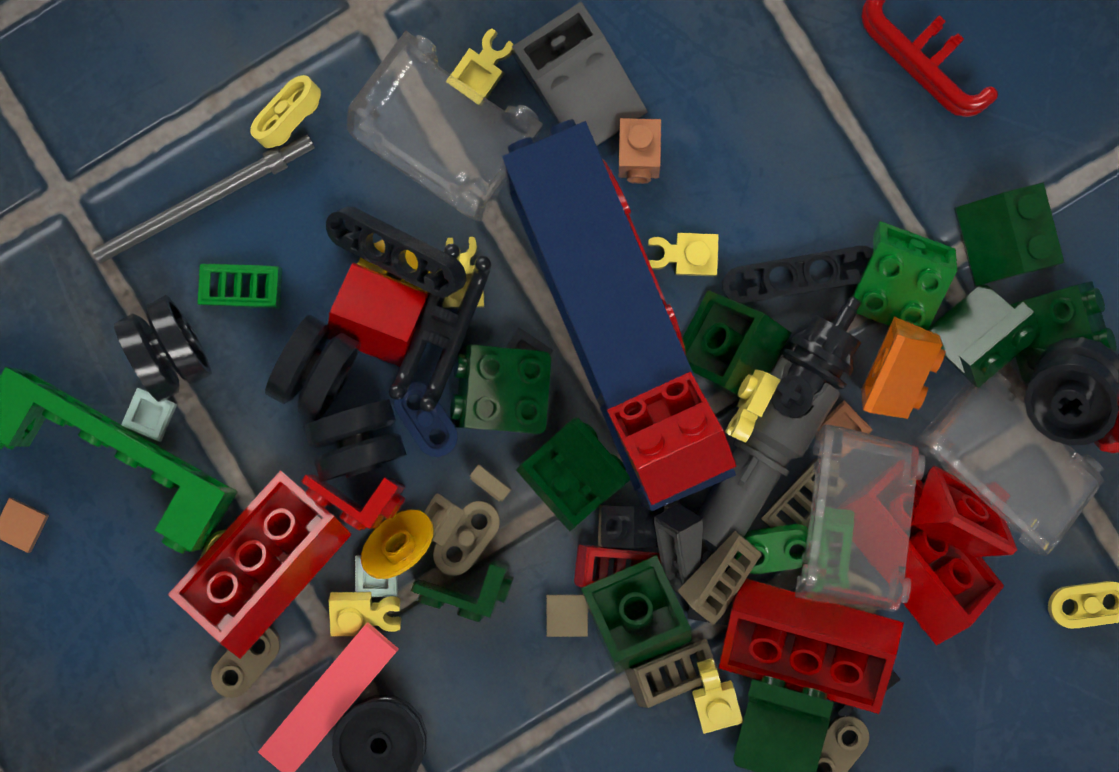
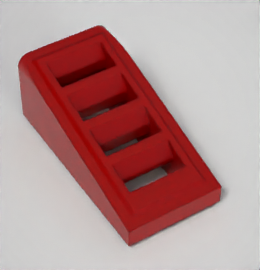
(586, 556)

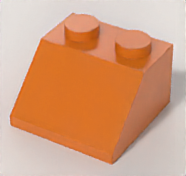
(901, 370)

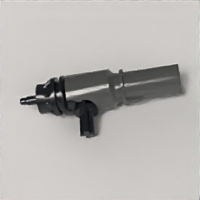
(788, 424)

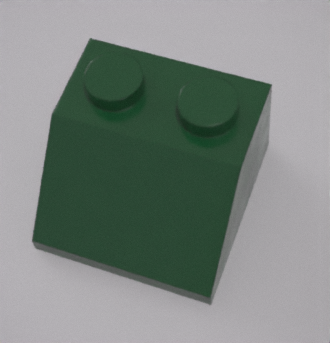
(1009, 234)
(731, 342)
(637, 614)

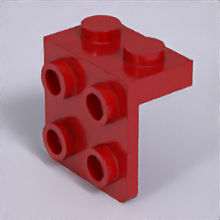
(382, 504)

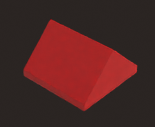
(377, 313)
(961, 517)

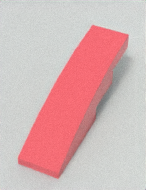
(328, 699)

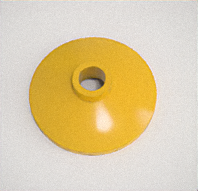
(397, 544)

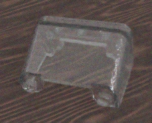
(437, 127)
(1010, 464)
(860, 520)

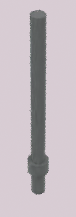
(273, 161)

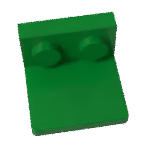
(905, 277)

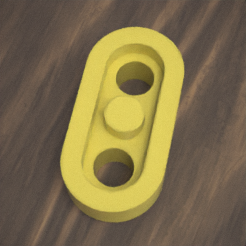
(286, 112)
(1087, 605)

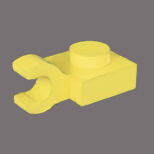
(716, 701)

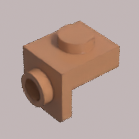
(639, 149)

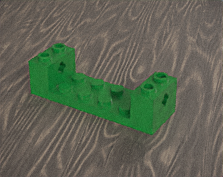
(200, 497)

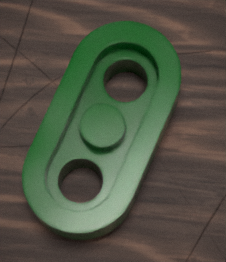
(775, 546)

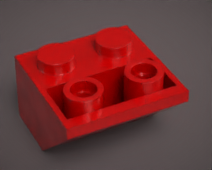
(672, 438)

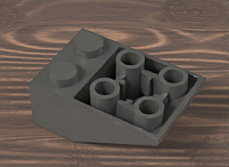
(578, 74)

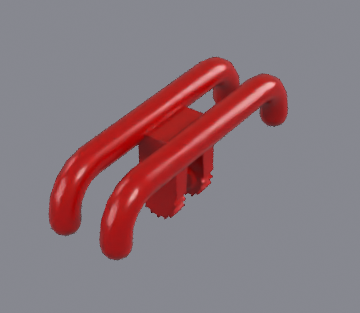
(919, 66)

